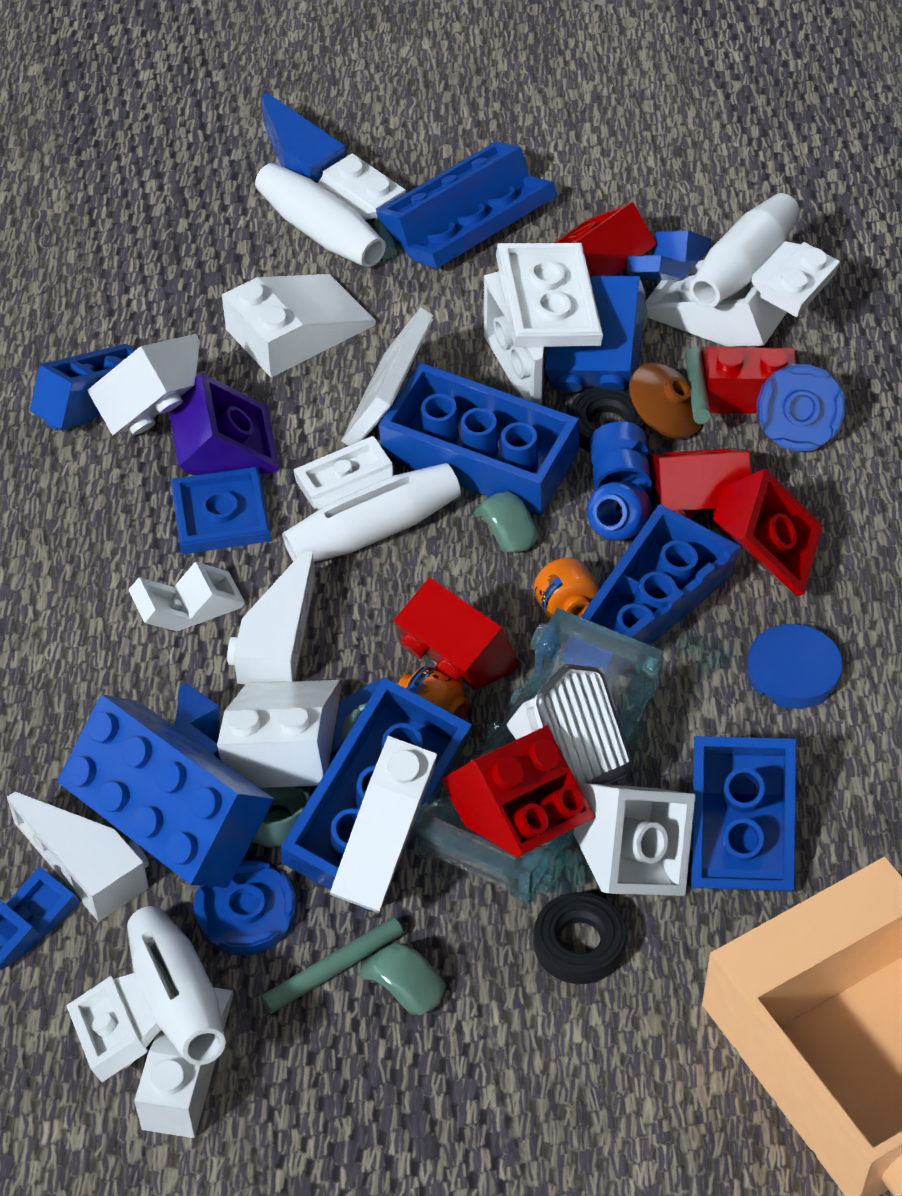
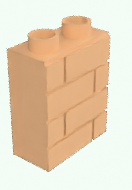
(821, 1022)

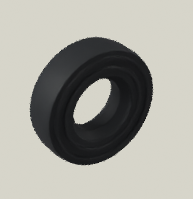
(602, 400)
(579, 967)

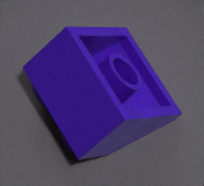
(222, 430)

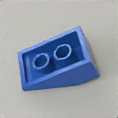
(744, 813)

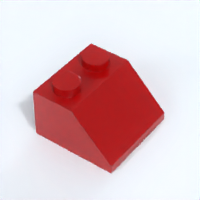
(610, 239)
(738, 373)
(695, 478)
(770, 528)
(455, 637)

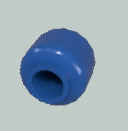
(618, 510)

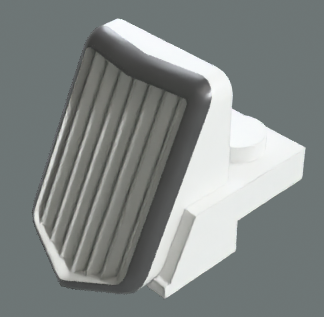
(582, 721)

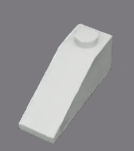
(275, 627)
(383, 823)
(84, 854)
(171, 1088)

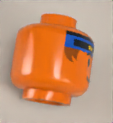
(565, 586)
(437, 689)

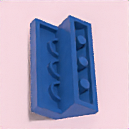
(465, 205)

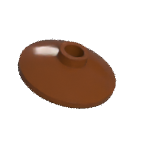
(663, 400)

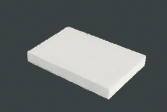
(548, 295)
(388, 378)

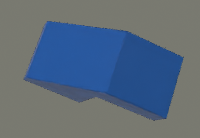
(671, 257)
(198, 718)

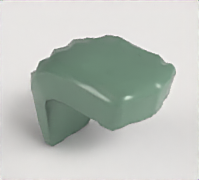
(508, 521)
(406, 977)

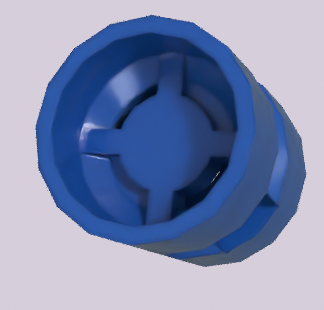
(620, 454)

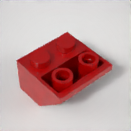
(519, 794)

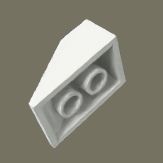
(291, 318)
(736, 321)
(522, 364)
(280, 732)

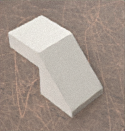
(196, 597)

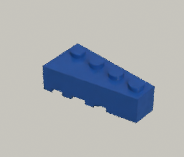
(662, 577)

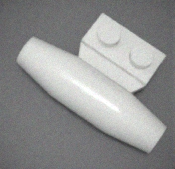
(335, 207)
(758, 253)
(363, 500)
(162, 994)

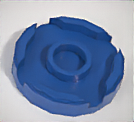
(800, 407)
(794, 665)
(245, 923)

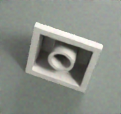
(146, 384)
(637, 838)

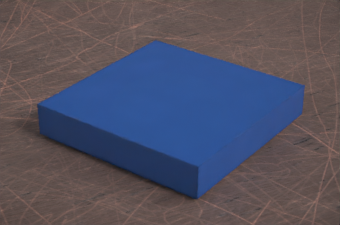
(220, 510)

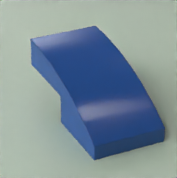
(32, 914)

